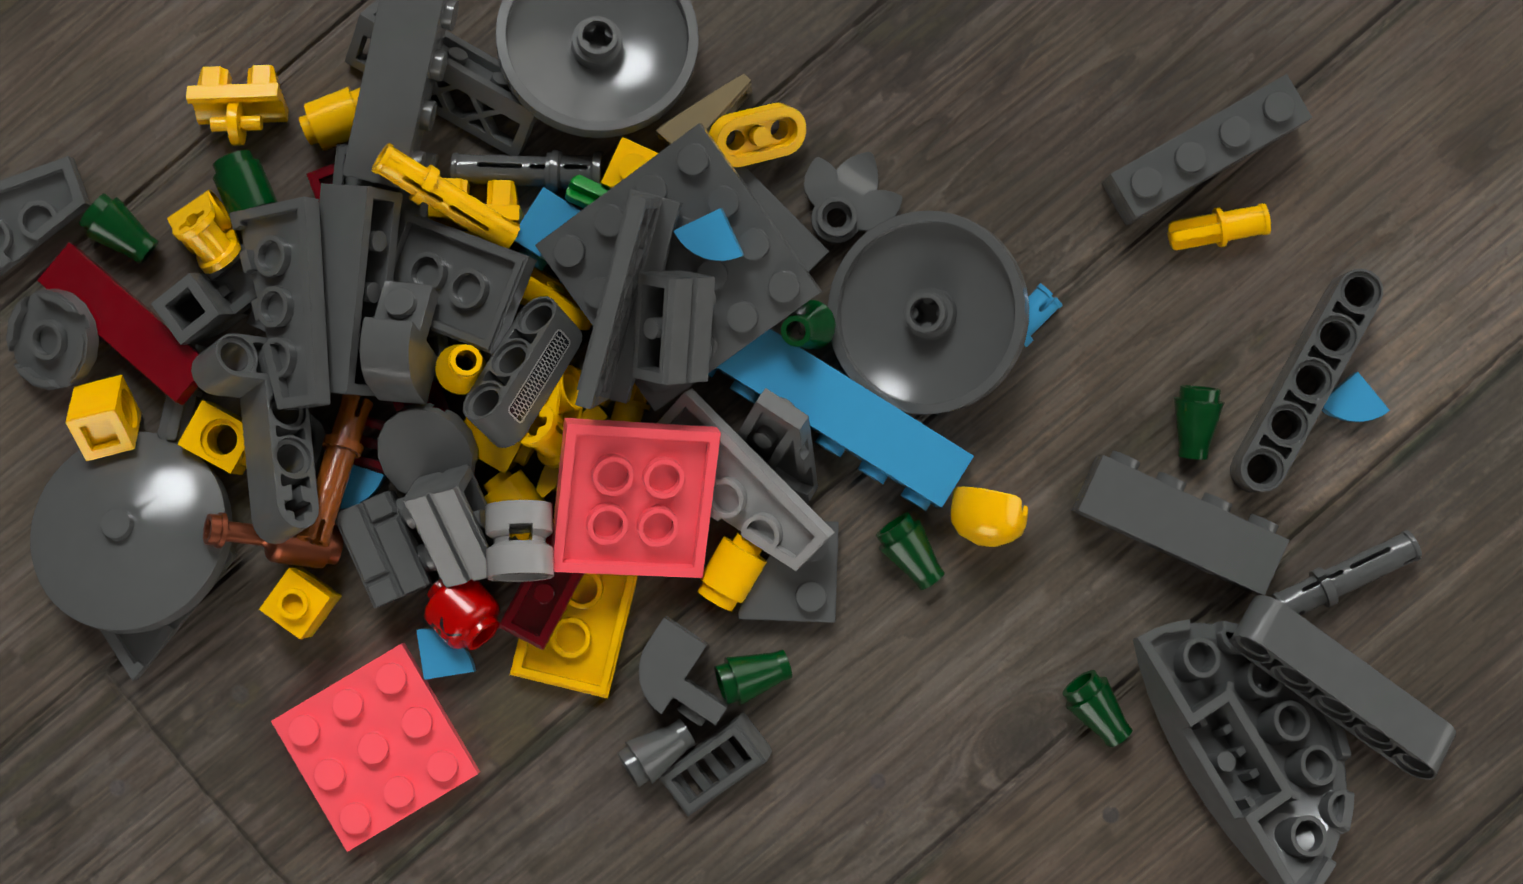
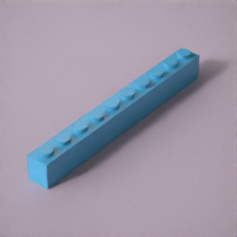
(837, 406)

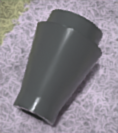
(655, 752)

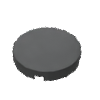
(52, 339)
(424, 442)

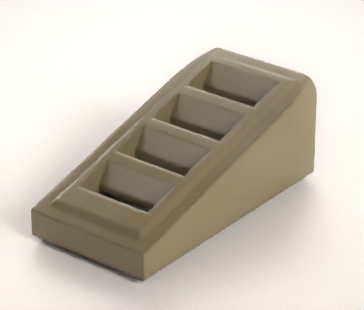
(708, 110)

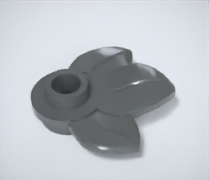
(850, 191)

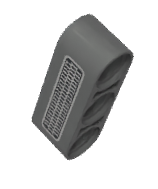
(522, 372)

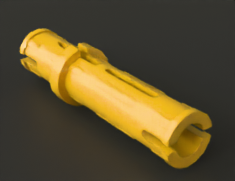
(428, 187)

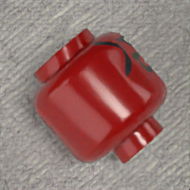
(462, 614)

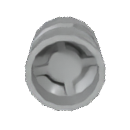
(519, 558)

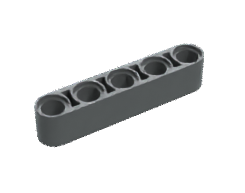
(1326, 367)
(1343, 687)

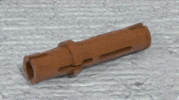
(341, 451)

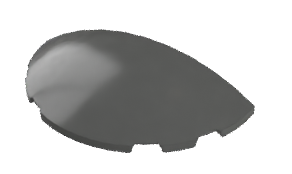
(1250, 749)

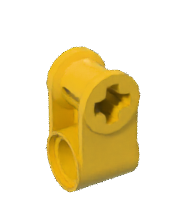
(206, 231)
(547, 429)

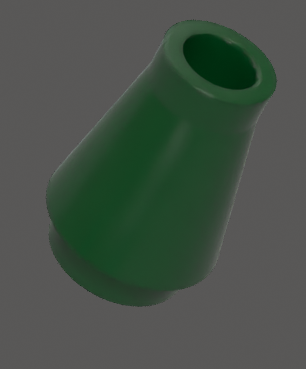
(116, 227)
(818, 322)
(1196, 419)
(909, 548)
(751, 675)
(1096, 706)

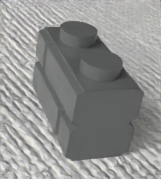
(673, 327)
(451, 523)
(384, 548)

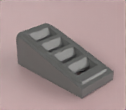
(747, 736)

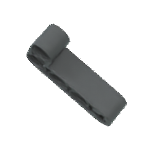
(280, 496)

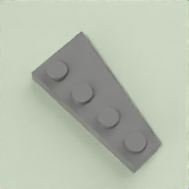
(752, 493)

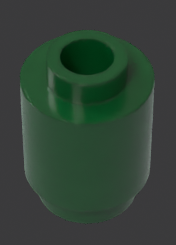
(242, 182)

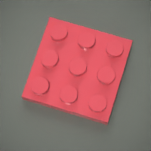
(634, 498)
(375, 746)

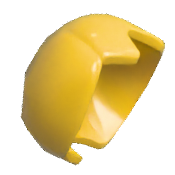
(987, 516)

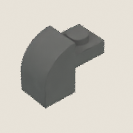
(207, 303)
(394, 345)
(664, 670)

